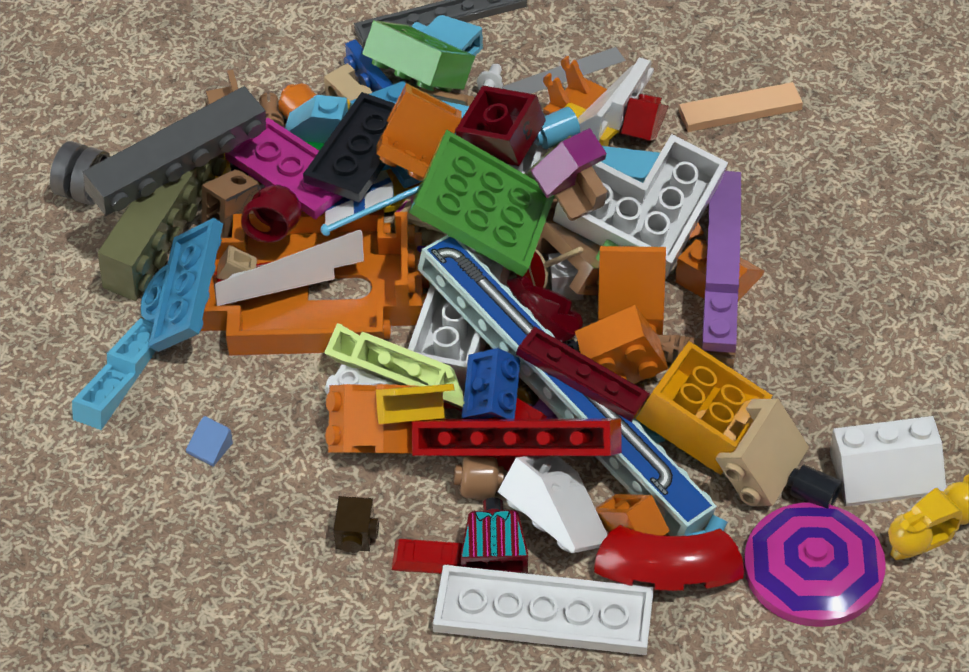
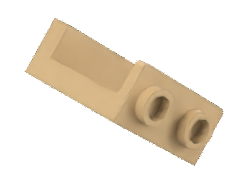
(765, 454)

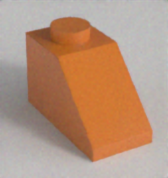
(633, 512)

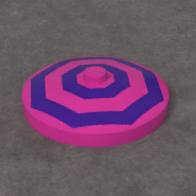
(814, 564)

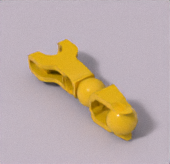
(930, 521)

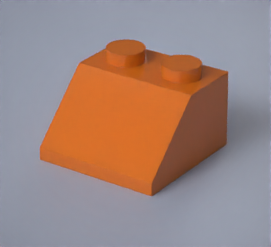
(692, 270)

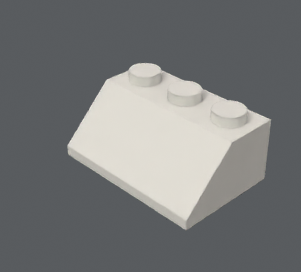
(888, 460)

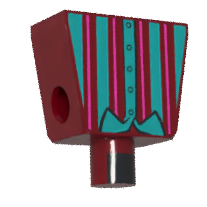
(494, 539)

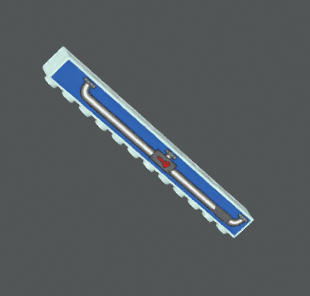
(504, 325)

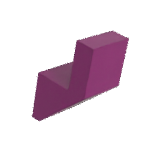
(563, 163)

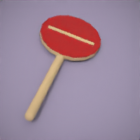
(538, 267)

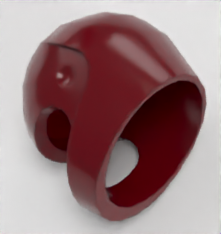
(274, 207)

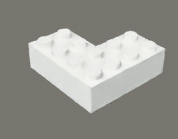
(659, 209)

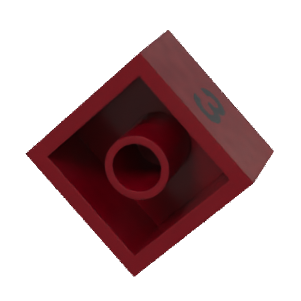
(502, 123)

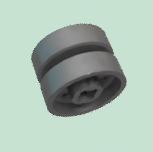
(68, 169)

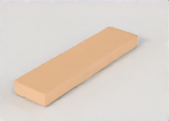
(740, 107)

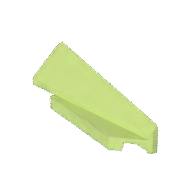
(392, 362)

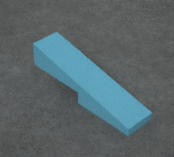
(111, 384)

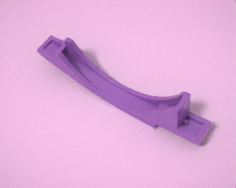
(723, 266)

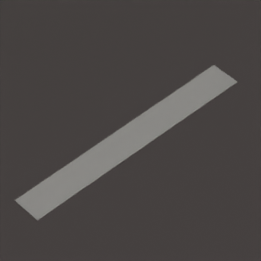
(587, 65)

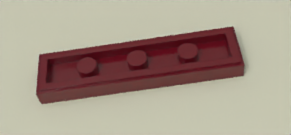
(582, 374)

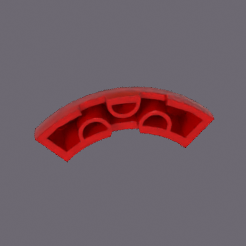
(669, 560)

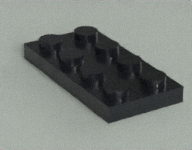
(349, 157)

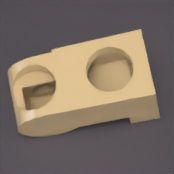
(343, 83)

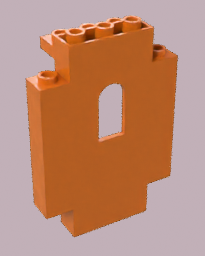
(293, 323)

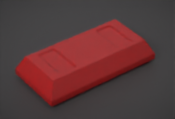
(425, 555)

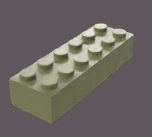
(147, 230)

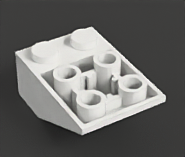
(555, 501)

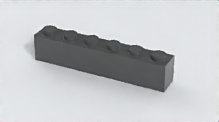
(174, 151)

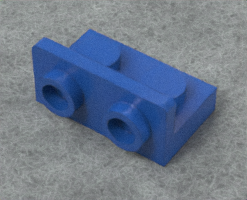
(491, 385)

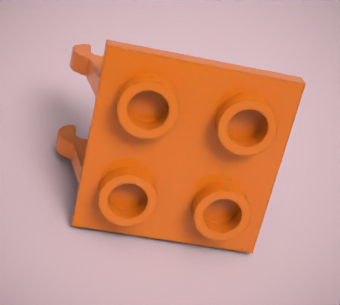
(579, 90)

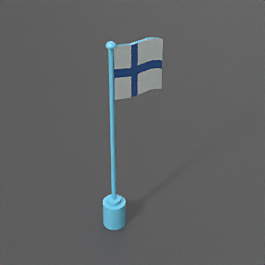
(381, 193)

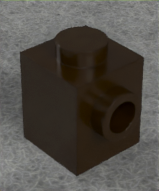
(355, 524)

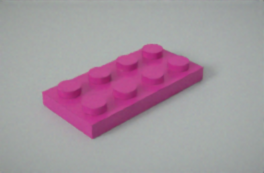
(282, 159)

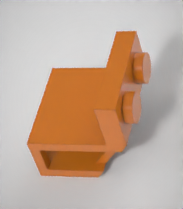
(415, 131)
(355, 422)

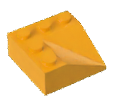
(701, 406)

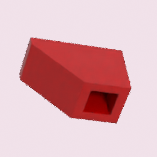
(644, 116)

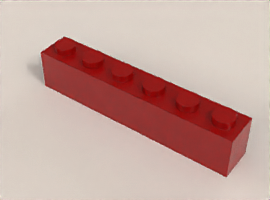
(517, 437)

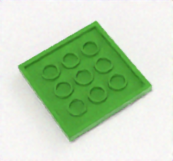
(482, 203)

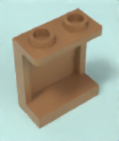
(559, 239)

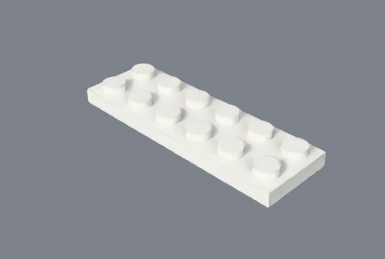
(543, 609)

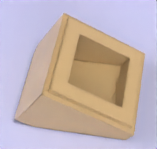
(234, 262)

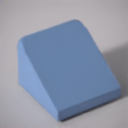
(209, 441)

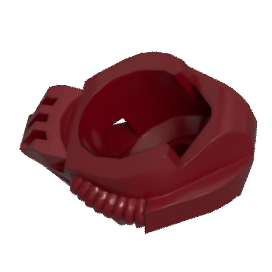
(548, 308)

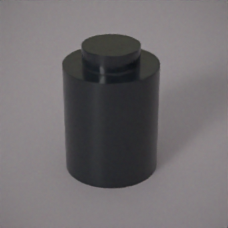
(814, 486)

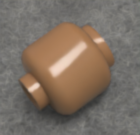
(478, 477)

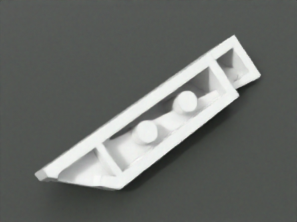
(611, 106)
(293, 271)

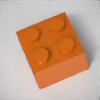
(624, 345)

